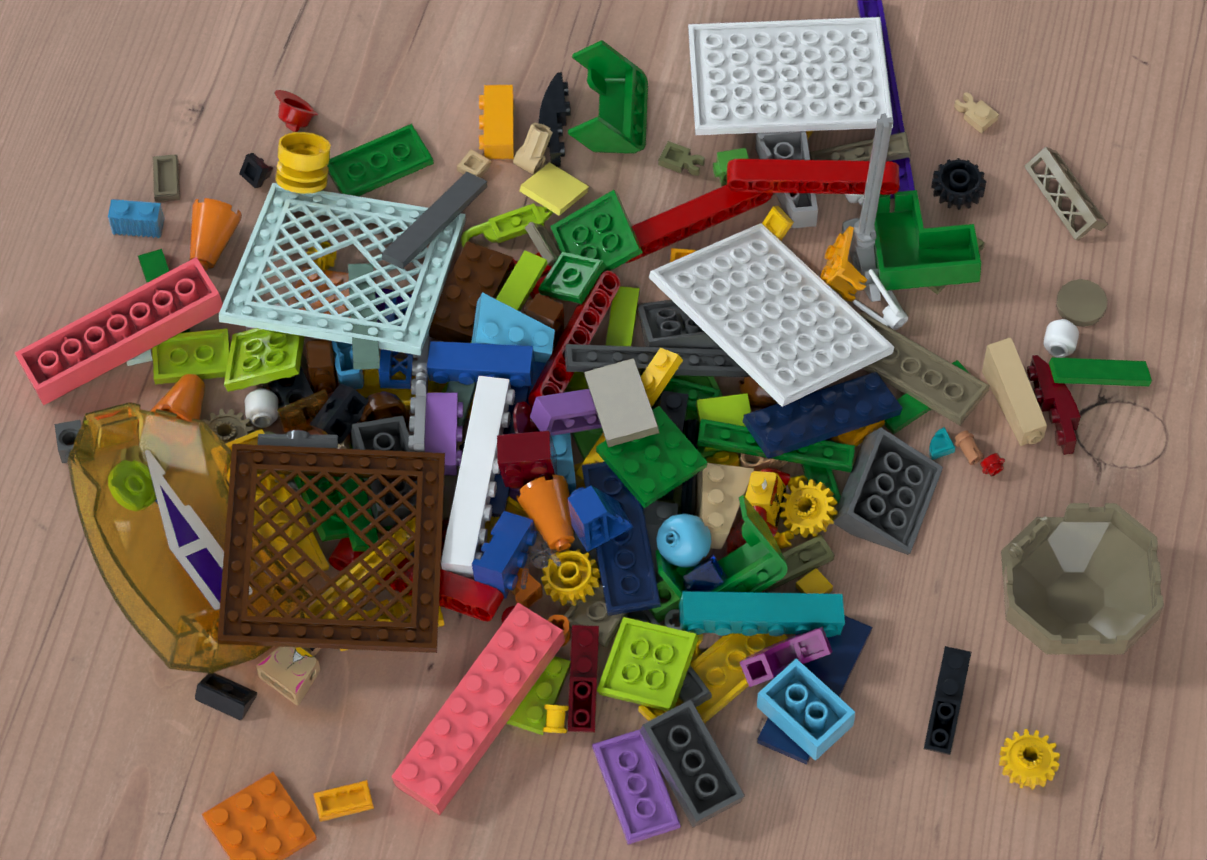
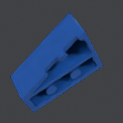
(596, 517)
(505, 552)

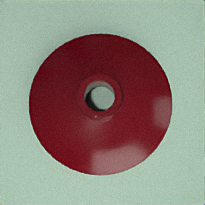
(522, 419)

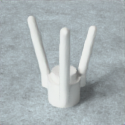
(893, 313)

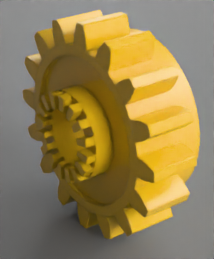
(799, 500)
(557, 580)
(1026, 772)

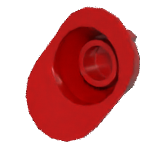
(294, 110)

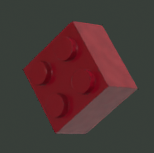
(526, 457)

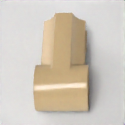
(531, 155)

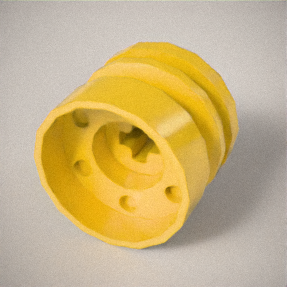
(303, 162)

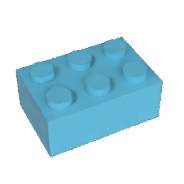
(805, 709)

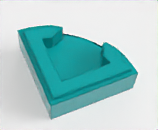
(941, 445)

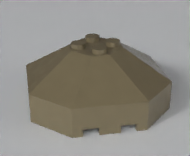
(1083, 581)

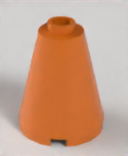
(211, 230)
(184, 398)
(548, 506)

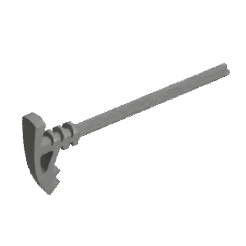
(864, 229)

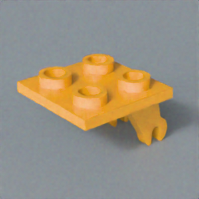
(839, 269)

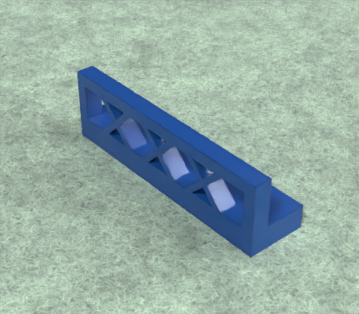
(387, 361)

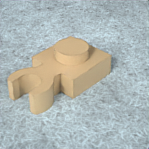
(976, 114)

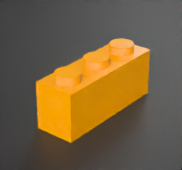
(497, 122)

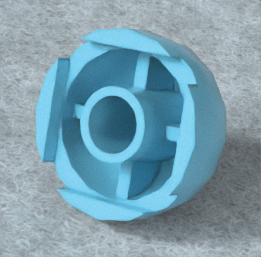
(683, 540)

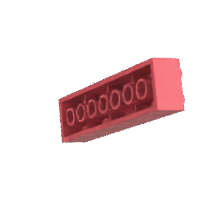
(119, 331)
(478, 708)

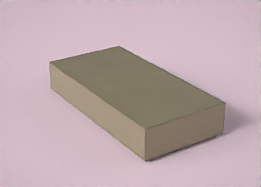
(166, 178)
(543, 242)

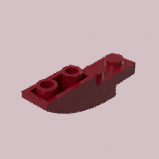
(1058, 401)
(583, 678)

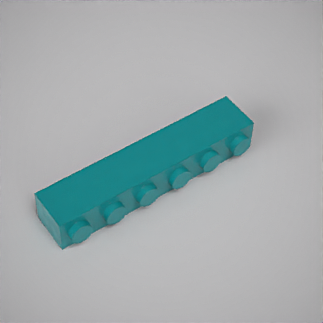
(761, 613)

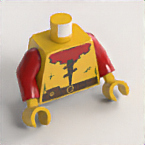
(766, 493)

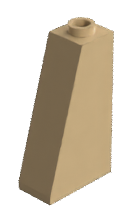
(1013, 391)

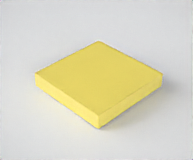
(554, 188)

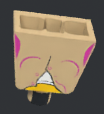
(290, 671)

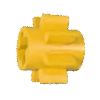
(325, 261)

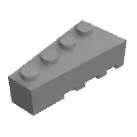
(790, 146)

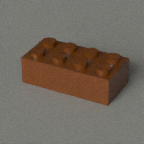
(474, 272)

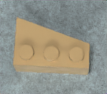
(718, 498)

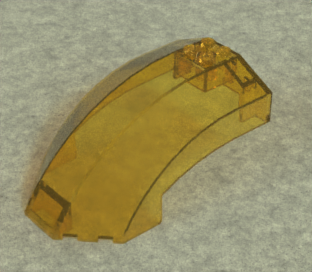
(133, 545)

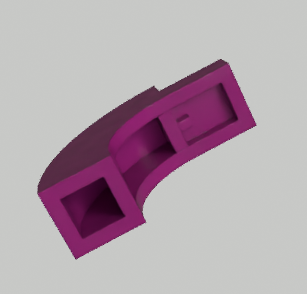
(774, 659)

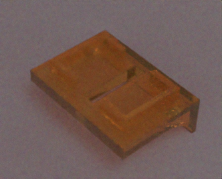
(292, 414)

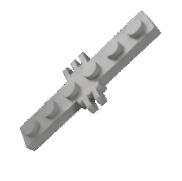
(418, 404)

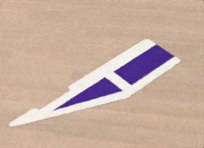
(189, 537)

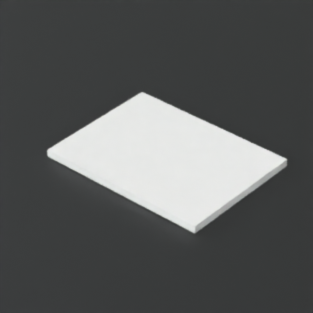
(788, 76)
(771, 314)

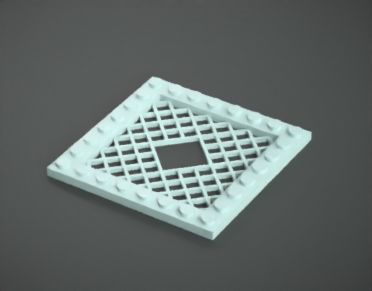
(279, 204)

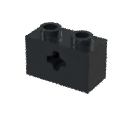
(340, 412)

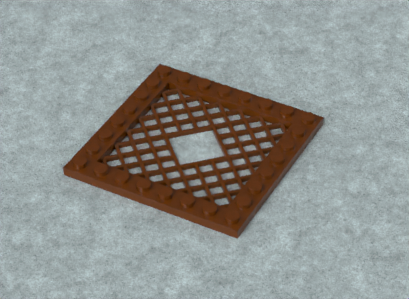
(338, 633)

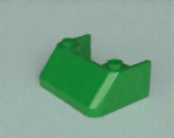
(621, 102)
(748, 568)

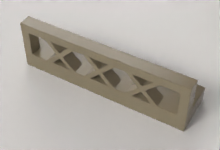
(1073, 190)

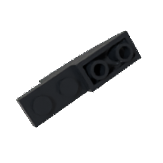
(553, 114)
(947, 700)

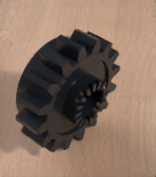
(958, 183)

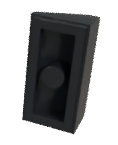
(225, 695)

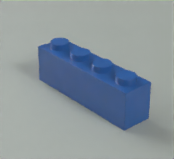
(469, 360)

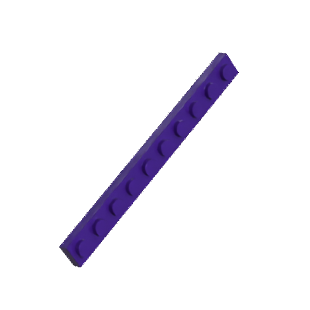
(874, 8)

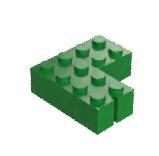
(921, 256)

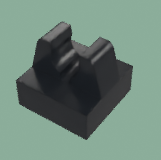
(255, 170)

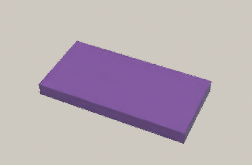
(635, 787)

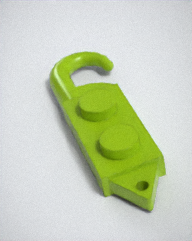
(508, 224)

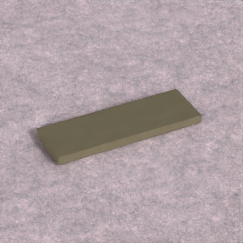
(927, 376)

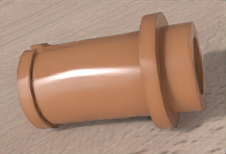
(968, 446)

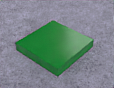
(572, 277)

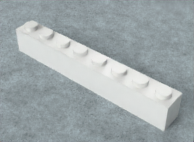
(477, 475)

